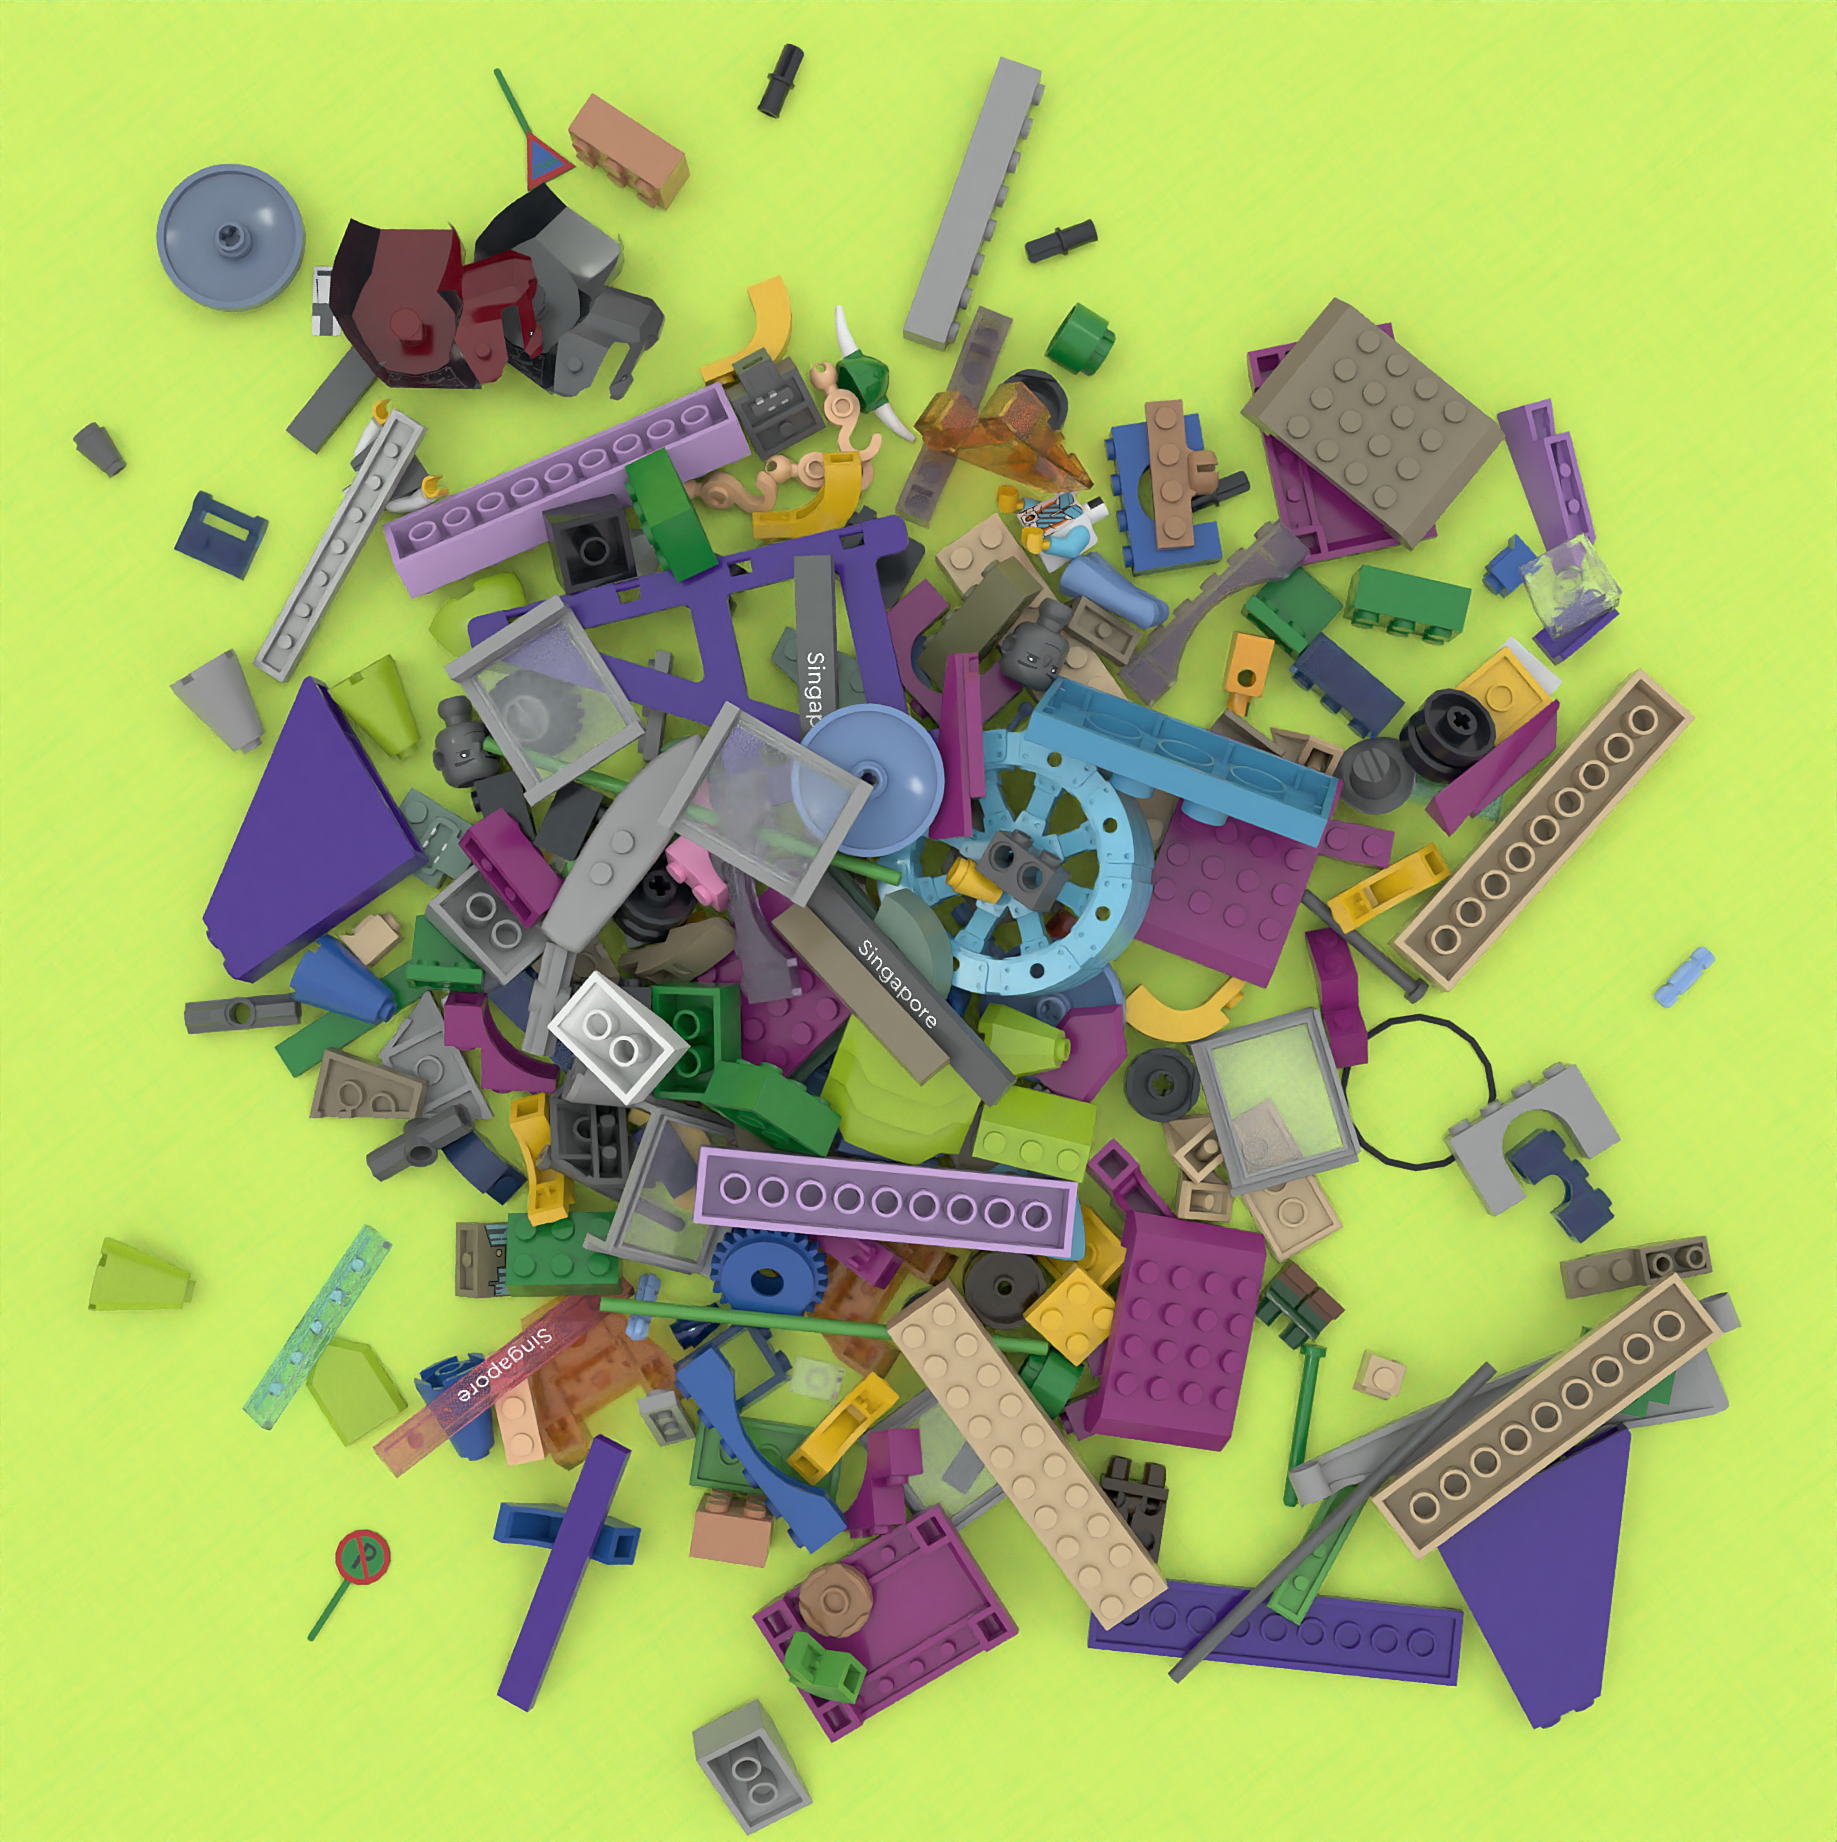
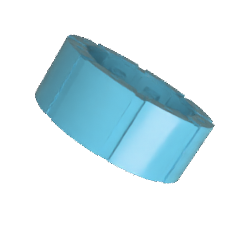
(1121, 886)

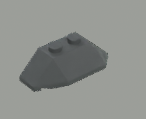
(589, 1142)

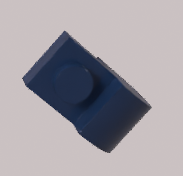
(484, 1166)

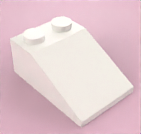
(618, 1038)

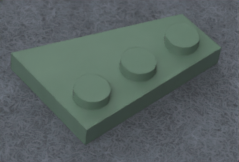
(849, 678)

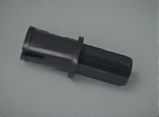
(781, 81)
(1061, 241)
(1227, 488)

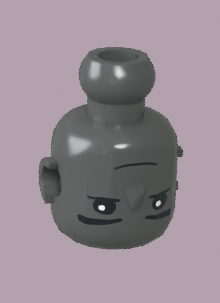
(1037, 650)
(460, 745)

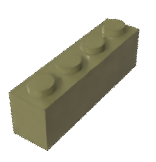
(982, 618)

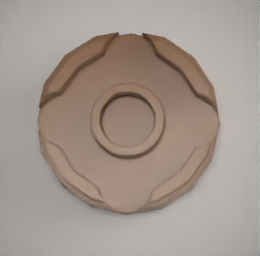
(835, 1599)

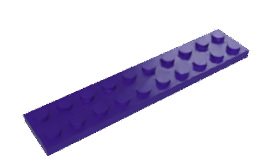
(1333, 1637)

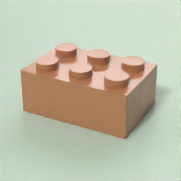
(628, 153)
(732, 1529)

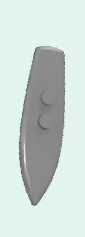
(618, 851)

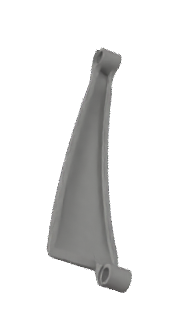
(1694, 1395)

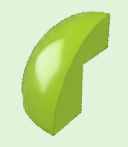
(489, 595)

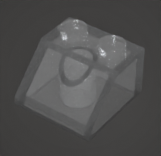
(1569, 586)

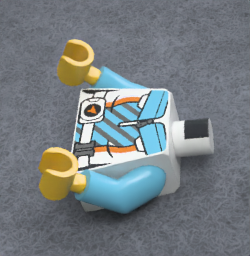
(1056, 527)

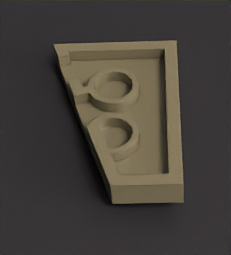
(362, 1088)

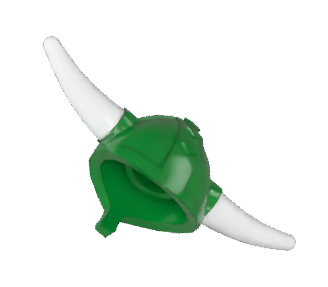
(865, 378)

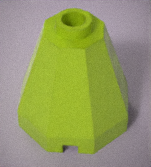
(1022, 1041)

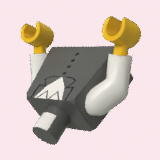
(415, 487)

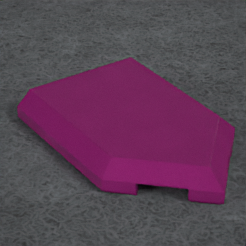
(1094, 1055)

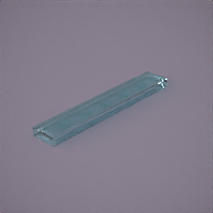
(317, 1327)

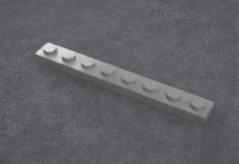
(340, 545)

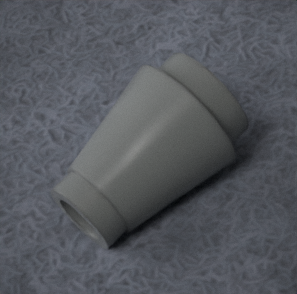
(99, 449)

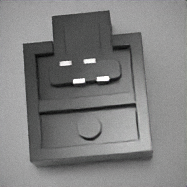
(773, 403)

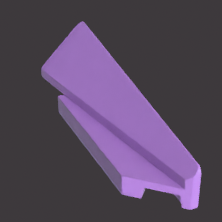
(1547, 472)

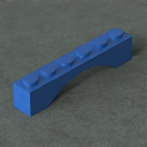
(805, 1507)

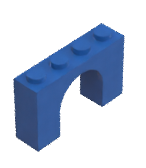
(1131, 460)

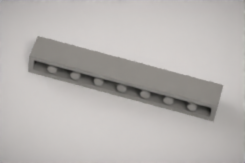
(972, 205)

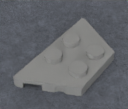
(421, 1052)

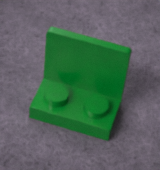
(1292, 611)
(439, 964)

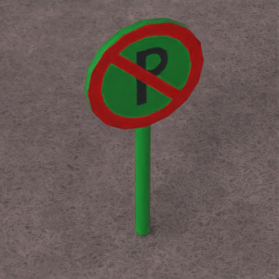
(361, 1560)

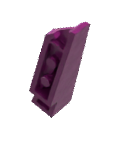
(960, 748)
(1496, 771)

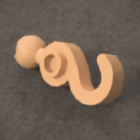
(841, 410)
(809, 471)
(722, 491)

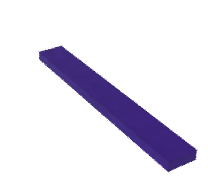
(564, 1572)

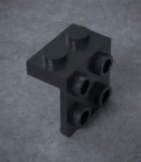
(892, 570)

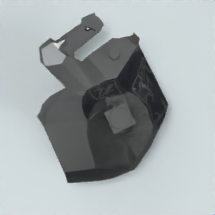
(572, 296)

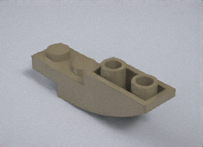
(685, 953)
(1634, 1266)

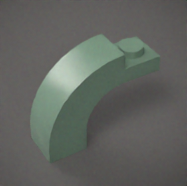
(919, 936)

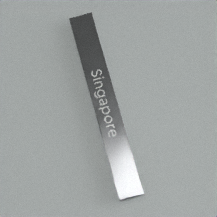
(816, 639)
(887, 964)

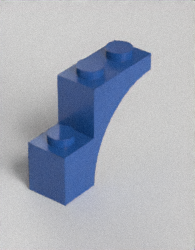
(540, 1522)

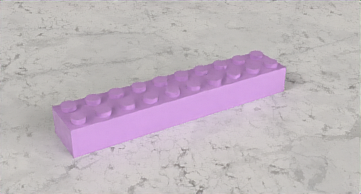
(505, 512)
(884, 1201)

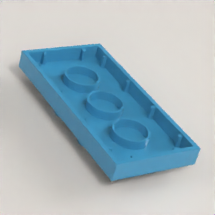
(1182, 759)

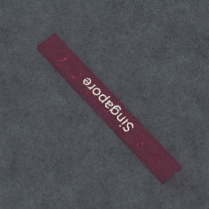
(491, 1380)

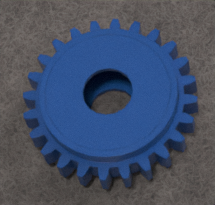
(789, 1253)

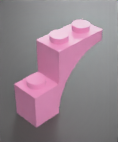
(693, 866)

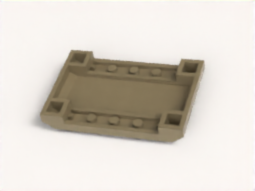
(1374, 422)

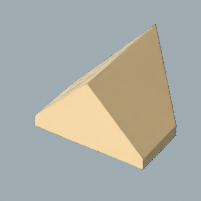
(1308, 750)
(1193, 1145)
(1203, 1201)

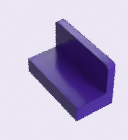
(1567, 645)

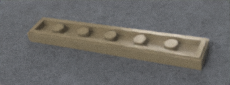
(861, 993)

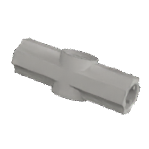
(547, 999)

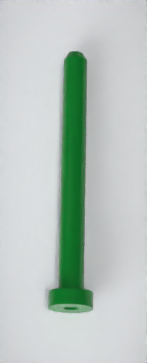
(1303, 1415)

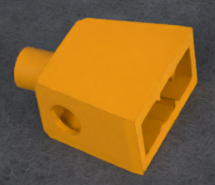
(1248, 653)

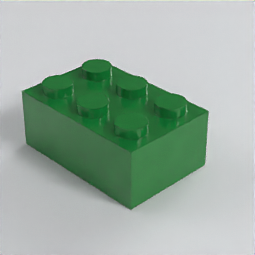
(668, 516)
(1406, 604)
(709, 1022)
(772, 1107)
(551, 1257)

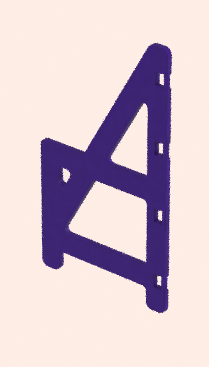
(708, 600)

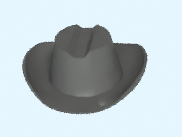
(1375, 776)

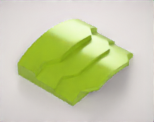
(888, 1109)

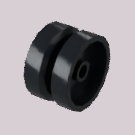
(1447, 735)
(655, 905)

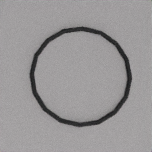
(1430, 1019)

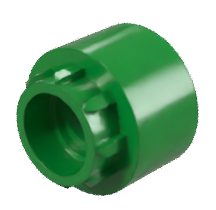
(1081, 341)
(1050, 1379)

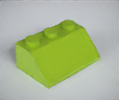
(1037, 1133)

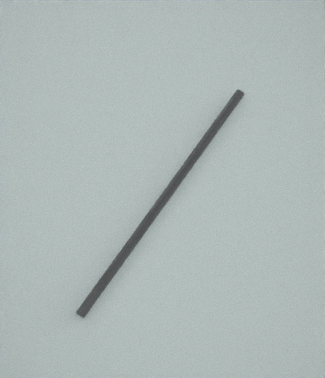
(1332, 1522)

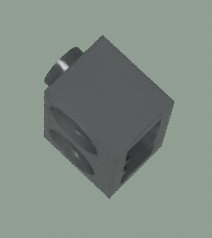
(1020, 876)

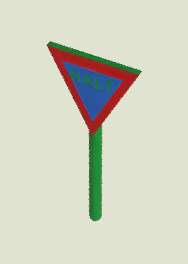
(542, 160)

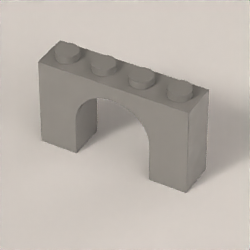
(1479, 1142)

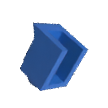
(1502, 572)

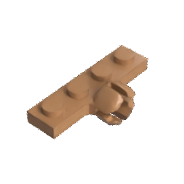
(1175, 474)

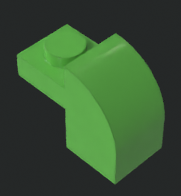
(823, 1672)

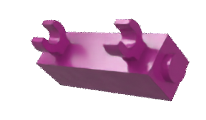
(865, 1257)

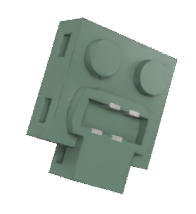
(438, 834)

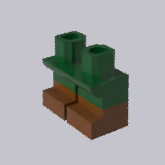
(1301, 1301)

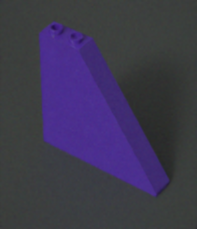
(311, 845)
(1545, 1574)

